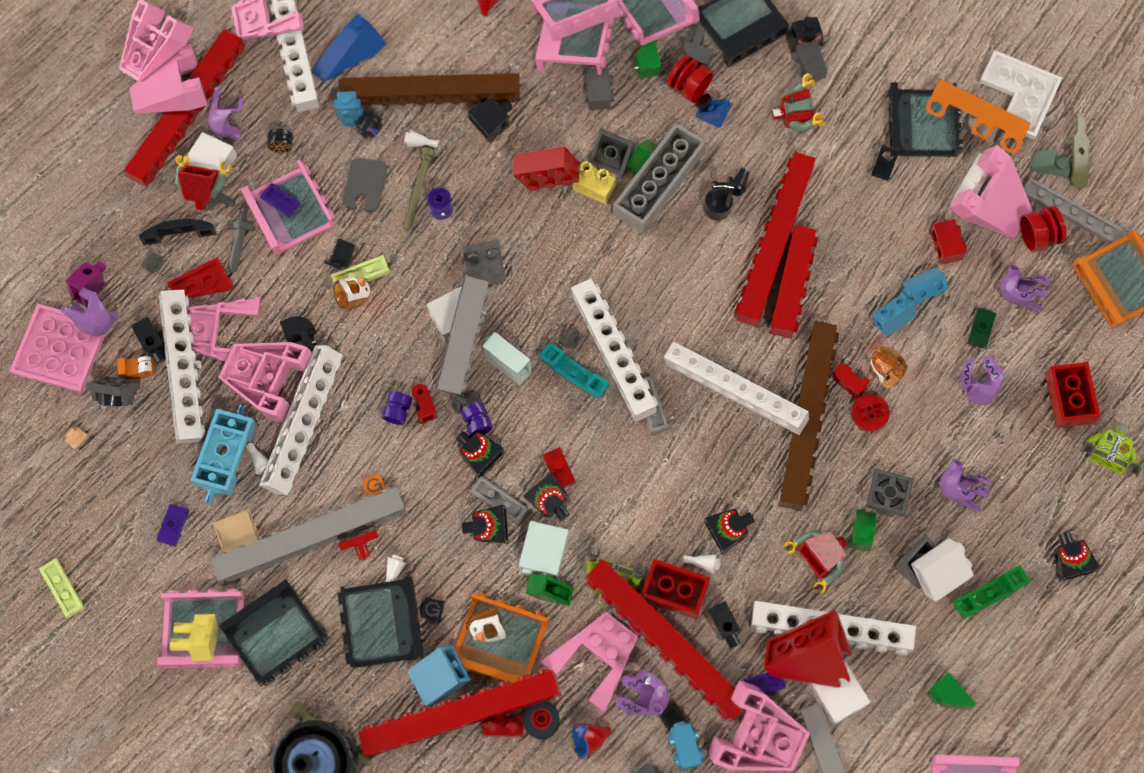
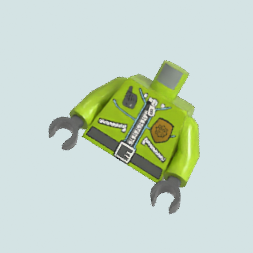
(1113, 451)
(631, 576)

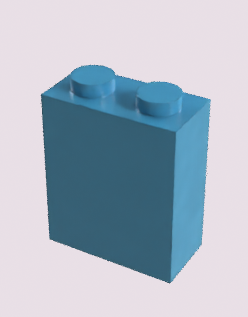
(438, 675)

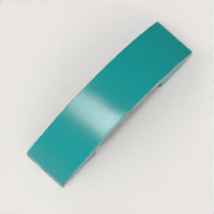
(573, 372)

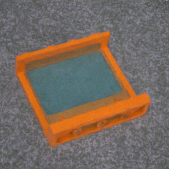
(1115, 278)
(508, 657)

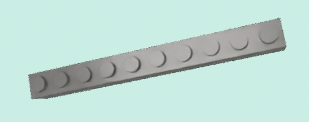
(308, 536)

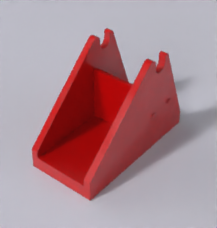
(810, 652)

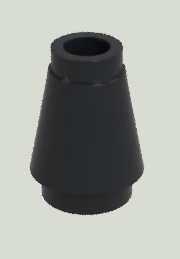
(740, 182)

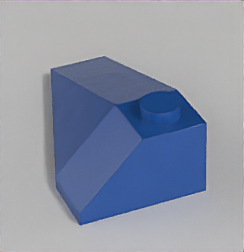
(352, 45)

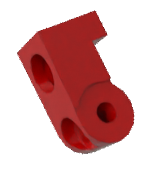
(849, 381)
(423, 399)

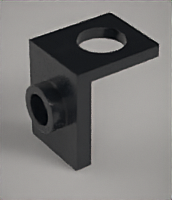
(883, 167)
(341, 255)

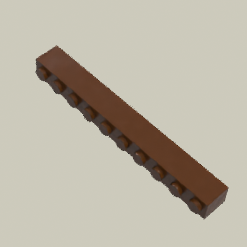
(433, 89)
(811, 398)

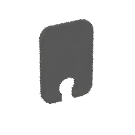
(365, 179)

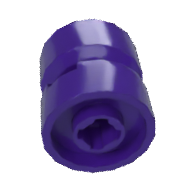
(440, 203)
(397, 406)
(476, 418)

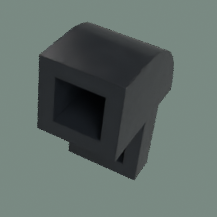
(298, 329)

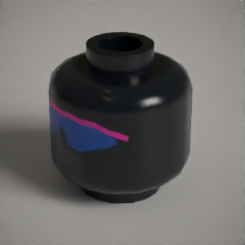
(369, 125)

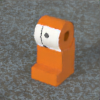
(136, 368)

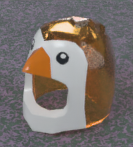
(351, 292)
(888, 362)
(486, 626)

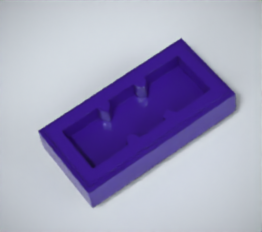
(280, 200)
(172, 525)
(767, 683)

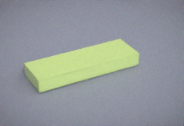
(367, 270)
(62, 588)

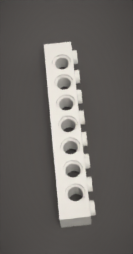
(302, 100)
(736, 388)
(638, 408)
(183, 432)
(286, 443)
(903, 632)

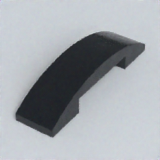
(154, 234)

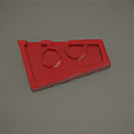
(203, 280)

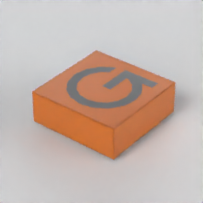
(373, 484)

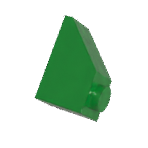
(648, 61)
(863, 530)
(549, 589)
(950, 694)

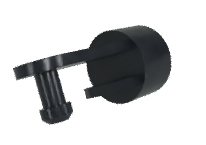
(719, 200)

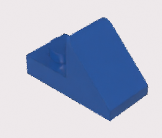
(715, 112)

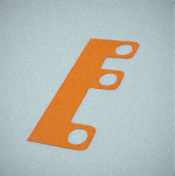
(984, 111)

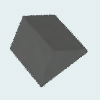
(612, 152)
(920, 549)

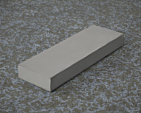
(657, 421)
(495, 496)

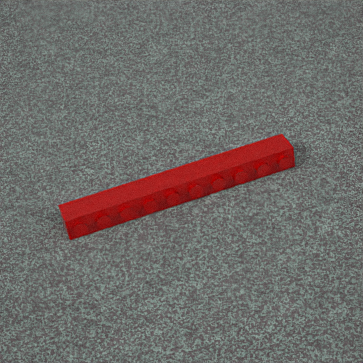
(174, 124)
(775, 239)
(664, 638)
(459, 713)

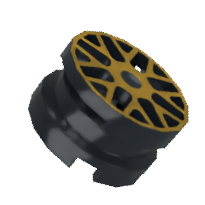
(280, 140)

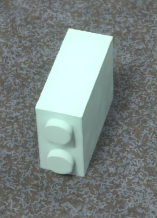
(506, 358)
(543, 550)

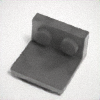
(485, 261)

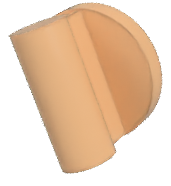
(75, 437)

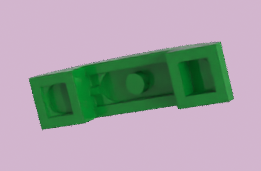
(991, 592)

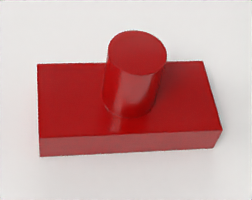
(557, 464)
(360, 544)

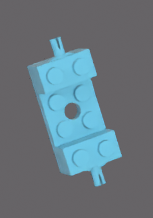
(216, 471)

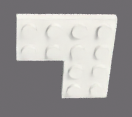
(1030, 87)

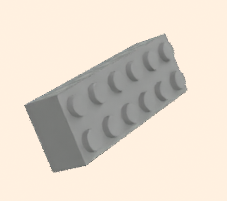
(659, 178)
(462, 335)

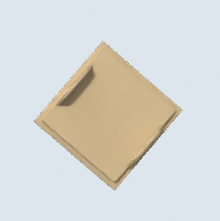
(236, 530)

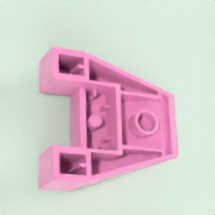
(147, 44)
(165, 88)
(1002, 199)
(260, 371)
(765, 738)

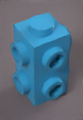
(348, 108)
(925, 285)
(894, 314)
(684, 739)

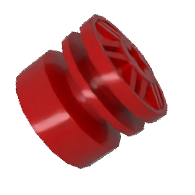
(690, 78)
(1043, 228)

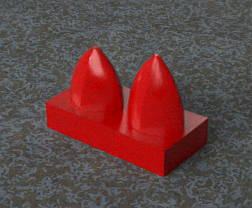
(503, 726)

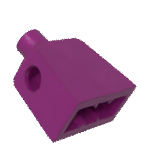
(87, 277)

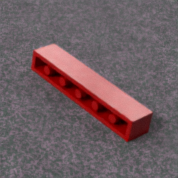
(793, 281)

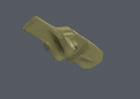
(1079, 161)

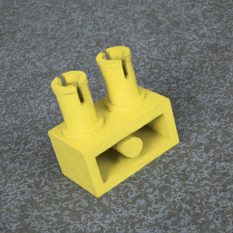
(595, 183)
(202, 637)

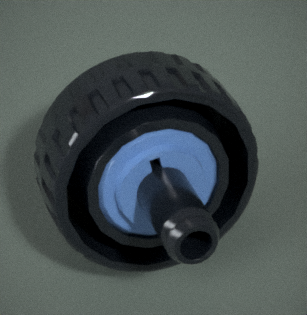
(315, 748)

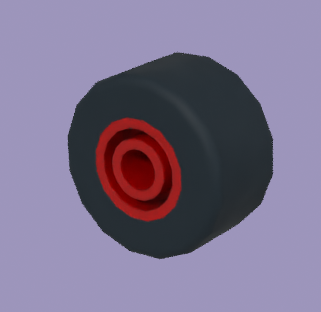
(538, 726)

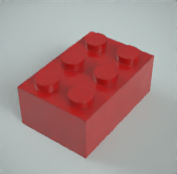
(546, 168)
(1072, 395)
(675, 589)

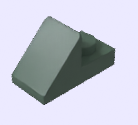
(1050, 163)

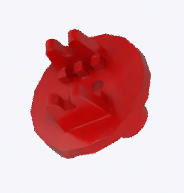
(861, 414)

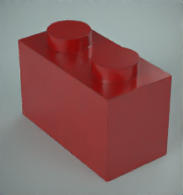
(948, 241)

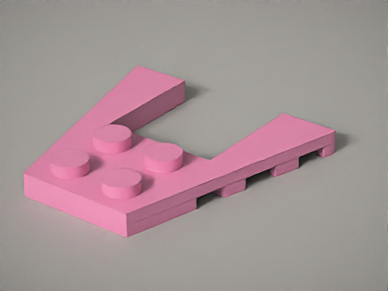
(253, 21)
(206, 322)
(606, 640)

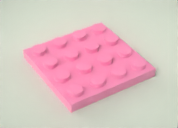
(56, 351)

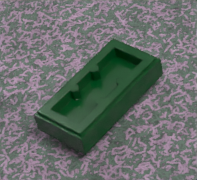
(981, 328)

